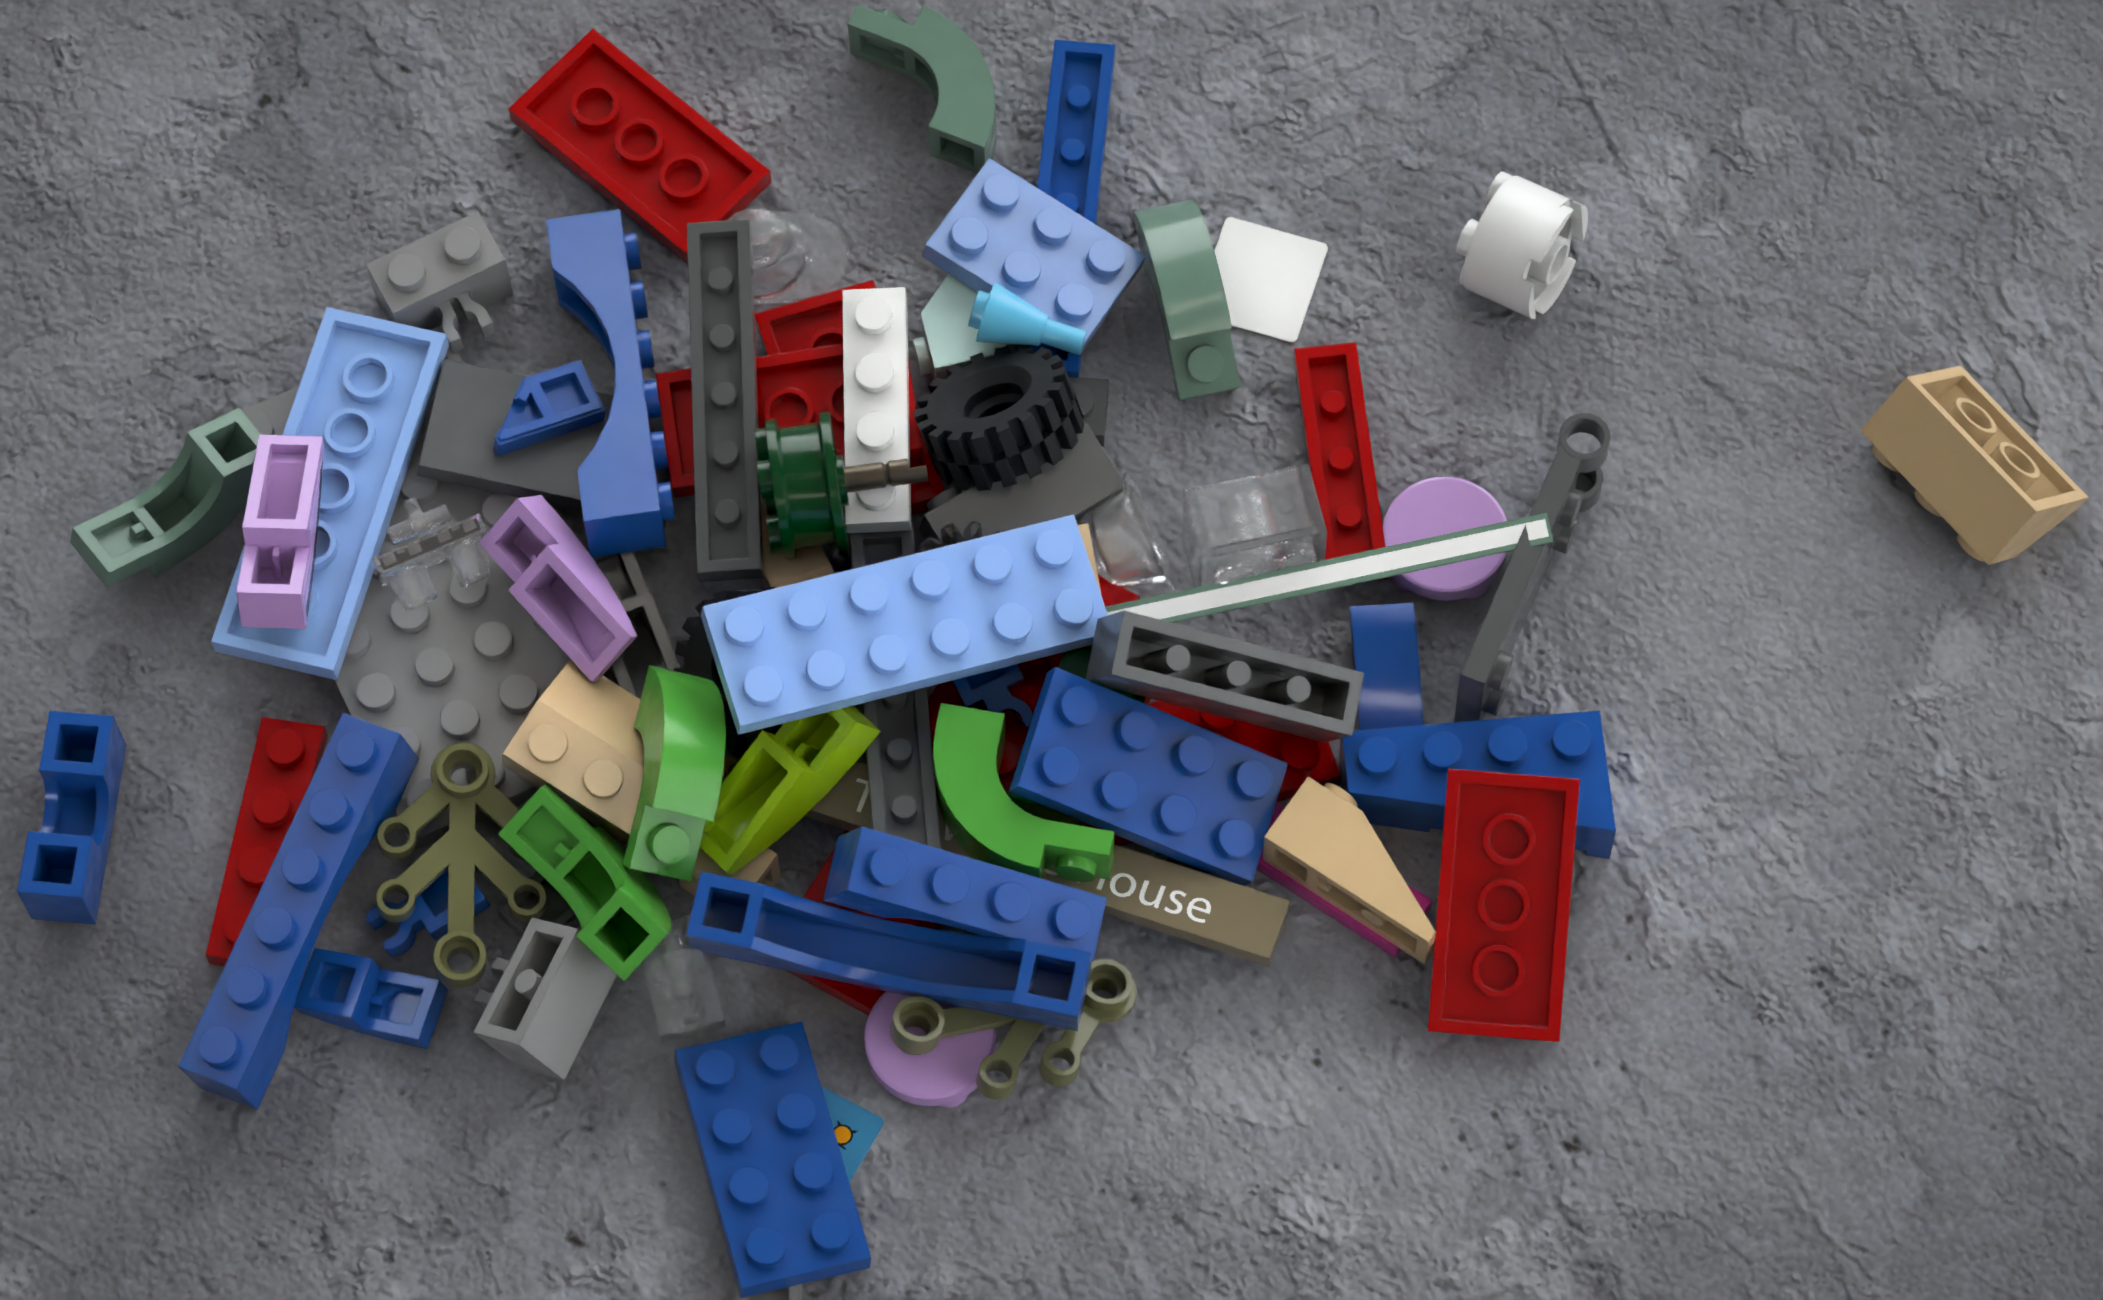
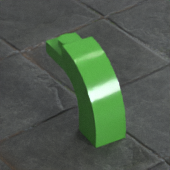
(987, 821)

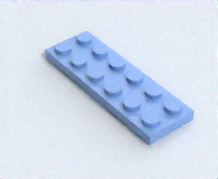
(368, 400)
(904, 624)

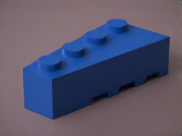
(1403, 771)

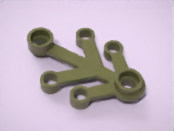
(460, 852)
(940, 1023)

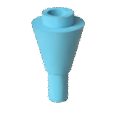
(1011, 320)

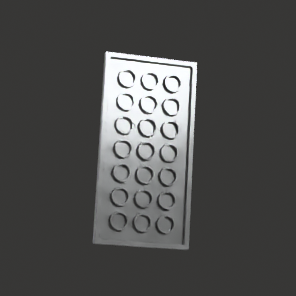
(451, 667)

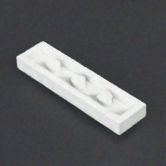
(876, 402)

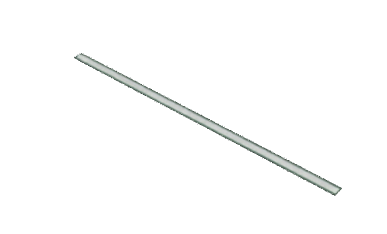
(1341, 571)

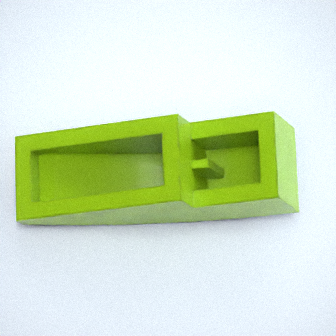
(782, 782)

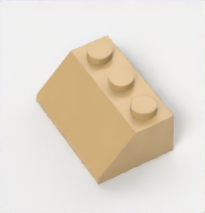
(1971, 464)
(585, 749)

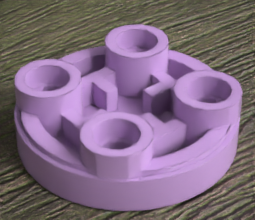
(1436, 509)
(928, 1079)

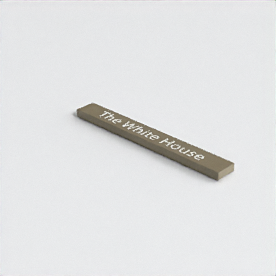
(1139, 887)

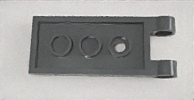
(1486, 670)

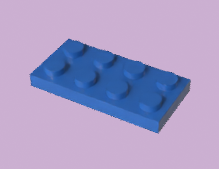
(1148, 777)
(772, 1159)

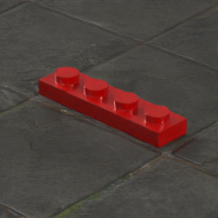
(1339, 447)
(276, 783)

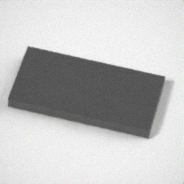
(462, 433)

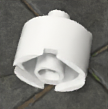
(1521, 245)

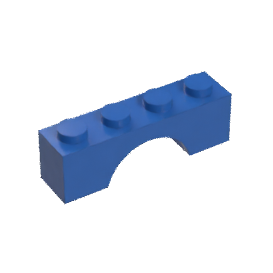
(926, 883)

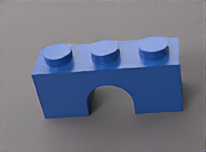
(82, 782)

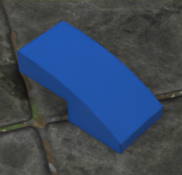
(1388, 656)
(369, 999)

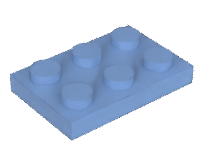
(1034, 248)

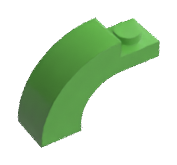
(682, 772)
(615, 905)

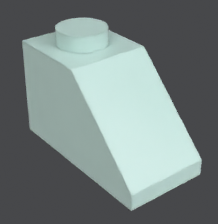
(946, 331)

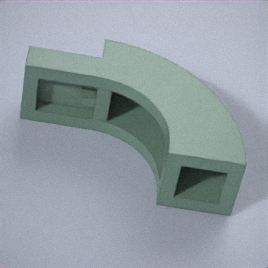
(947, 66)
(1188, 298)
(180, 510)

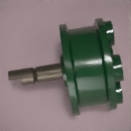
(810, 486)

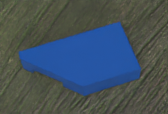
(549, 407)

